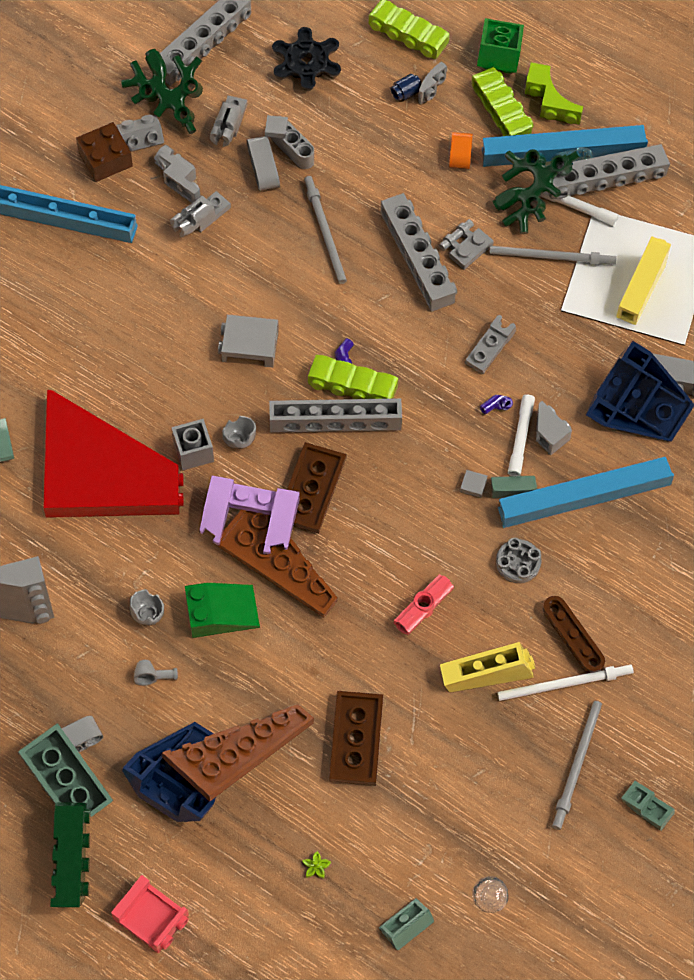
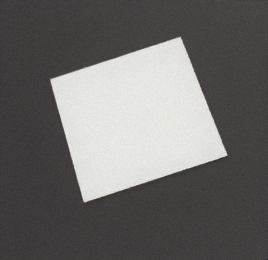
(598, 289)

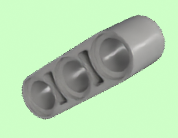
(297, 150)
(263, 163)
(83, 733)

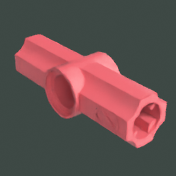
(414, 613)

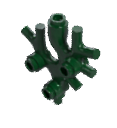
(167, 97)
(543, 182)

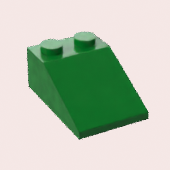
(500, 45)
(221, 608)

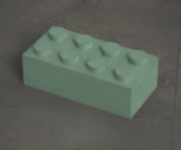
(63, 771)

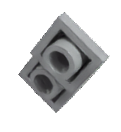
(429, 85)

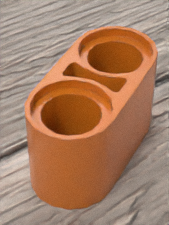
(460, 150)

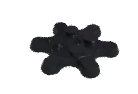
(306, 47)

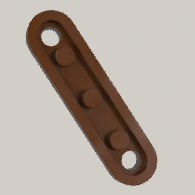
(573, 634)

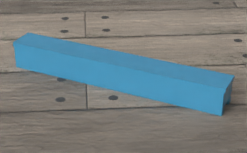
(600, 142)
(67, 214)
(585, 492)

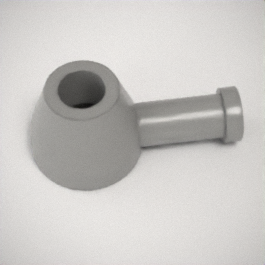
(146, 674)

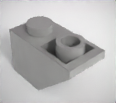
(550, 429)

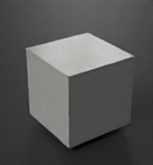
(192, 444)

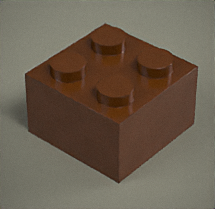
(104, 152)

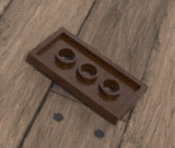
(326, 481)
(368, 749)

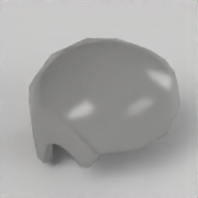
(239, 433)
(146, 608)

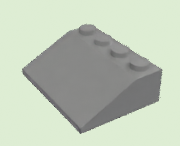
(24, 592)

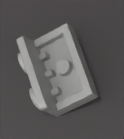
(141, 132)

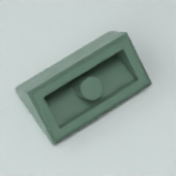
(512, 485)
(407, 924)

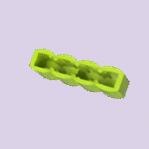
(410, 29)
(501, 104)
(351, 380)

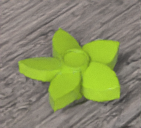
(316, 866)

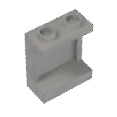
(249, 338)

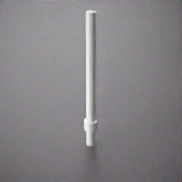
(609, 673)

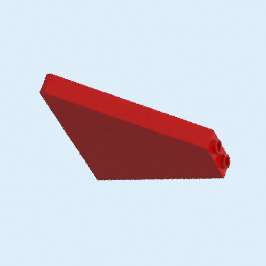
(101, 469)

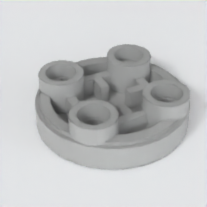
(518, 561)

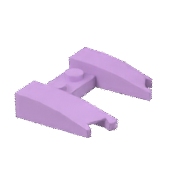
(225, 494)

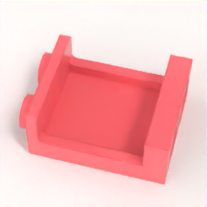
(150, 915)

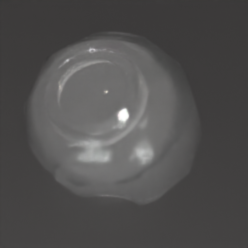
(490, 894)

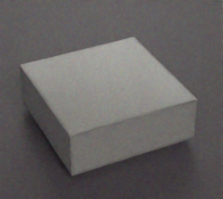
(276, 126)
(473, 483)

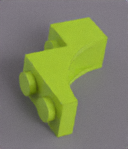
(553, 105)

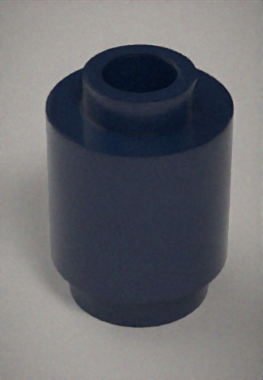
(406, 87)

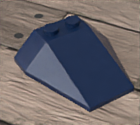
(640, 397)
(161, 784)

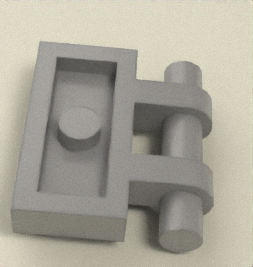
(471, 248)

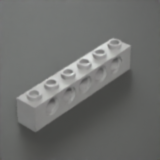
(205, 34)
(613, 171)
(435, 295)
(335, 415)

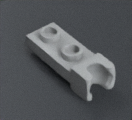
(490, 345)

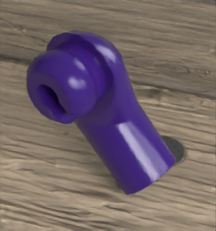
(341, 353)
(496, 402)

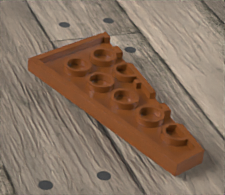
(284, 568)
(232, 753)

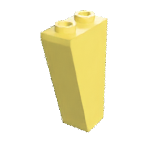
(644, 280)
(488, 668)

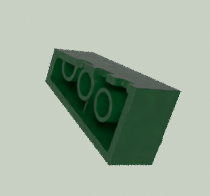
(70, 854)

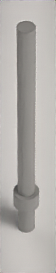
(314, 197)
(594, 258)
(563, 805)

